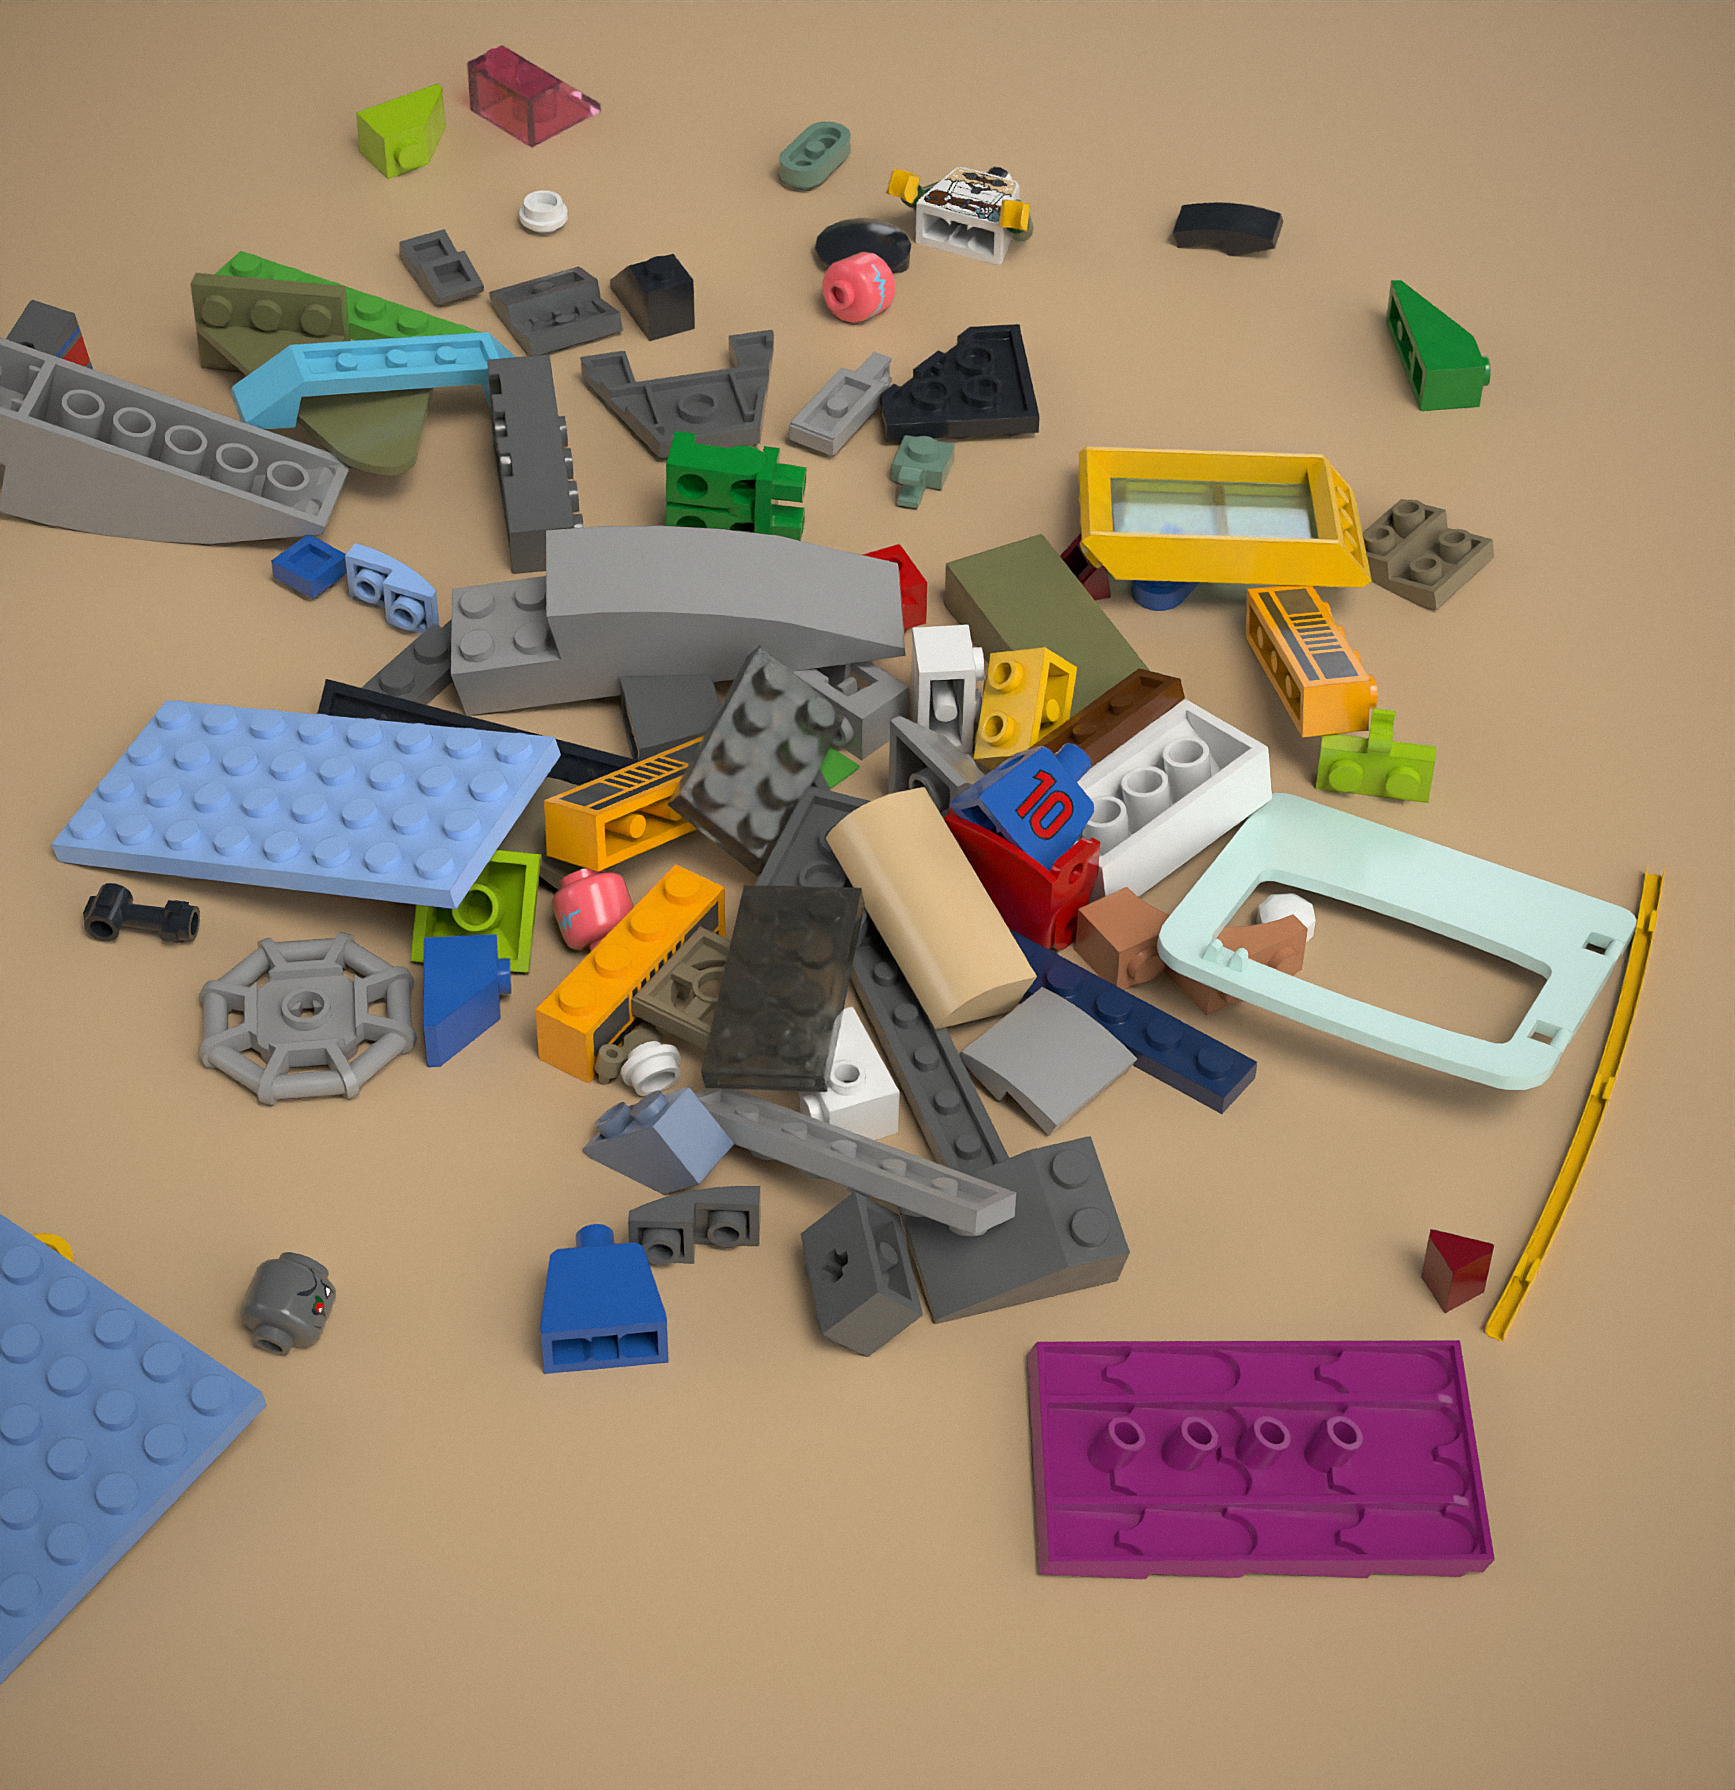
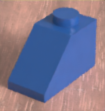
(461, 992)

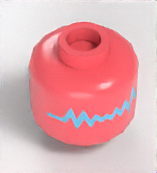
(858, 287)
(590, 906)

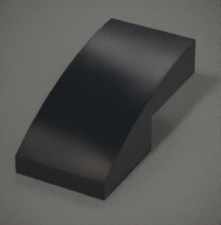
(1239, 225)

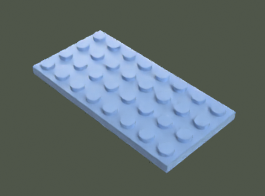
(309, 802)

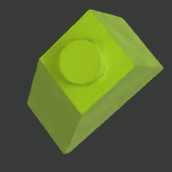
(402, 131)

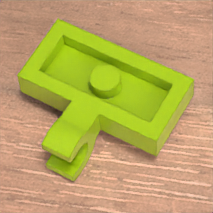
(1376, 763)

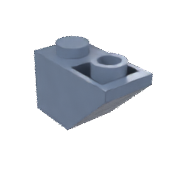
(660, 1140)

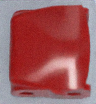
(1026, 894)

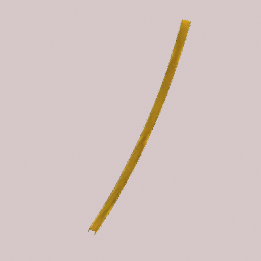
(1591, 1119)

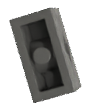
(860, 1274)

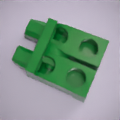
(733, 488)

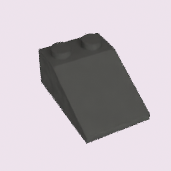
(1055, 1245)

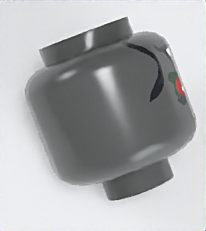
(288, 1303)

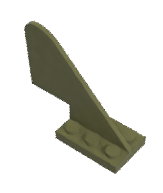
(253, 319)

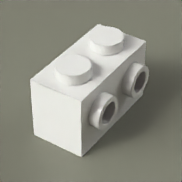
(945, 681)
(860, 1088)

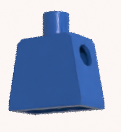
(601, 1306)

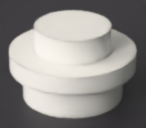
(543, 212)
(652, 1067)

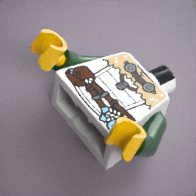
(966, 211)

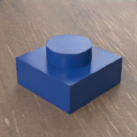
(309, 566)

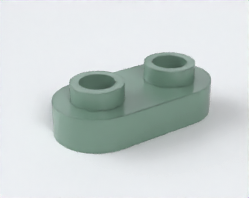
(814, 154)

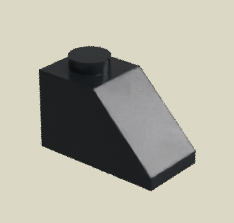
(657, 296)

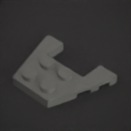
(716, 405)

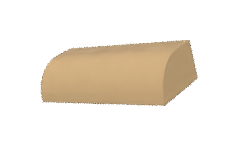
(931, 909)

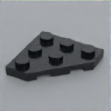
(968, 391)

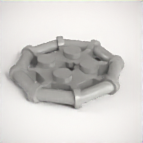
(300, 978)

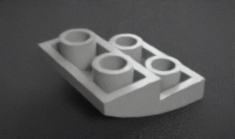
(1047, 1058)

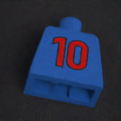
(1032, 801)

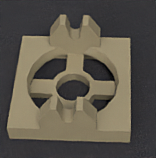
(675, 979)

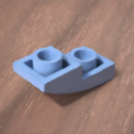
(389, 583)

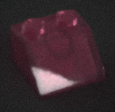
(524, 97)

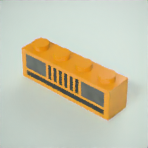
(1309, 660)
(619, 812)
(595, 998)

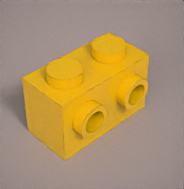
(1022, 702)

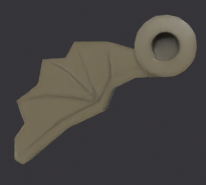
(612, 1057)

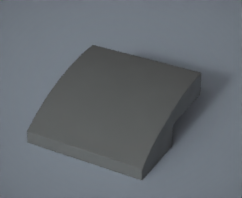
(555, 311)

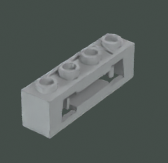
(867, 709)

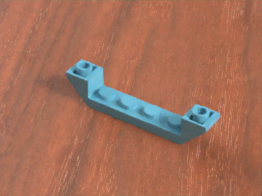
(274, 390)

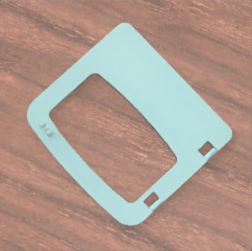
(1420, 884)

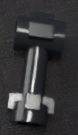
(115, 908)

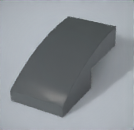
(439, 267)

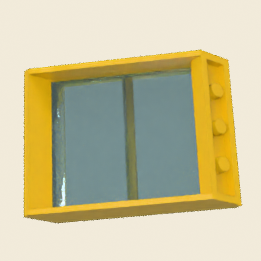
(1220, 517)

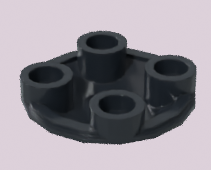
(864, 235)

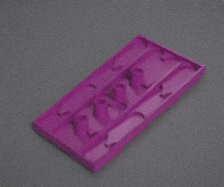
(1255, 1459)

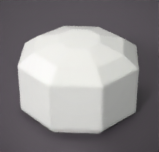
(1282, 905)

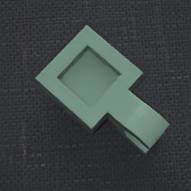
(921, 464)

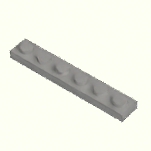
(860, 1163)

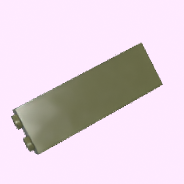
(1032, 599)

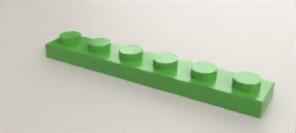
(368, 314)

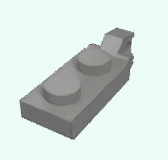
(842, 406)

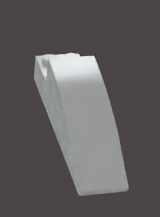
(147, 465)
(666, 606)

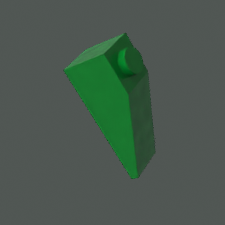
(1435, 352)

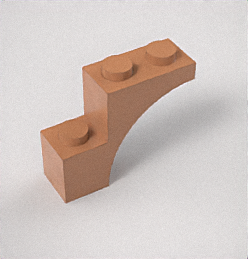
(1122, 934)

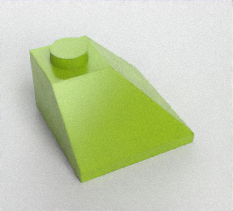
(497, 903)

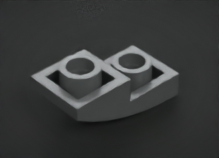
(707, 1216)

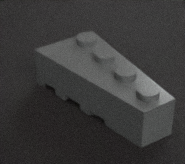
(531, 457)

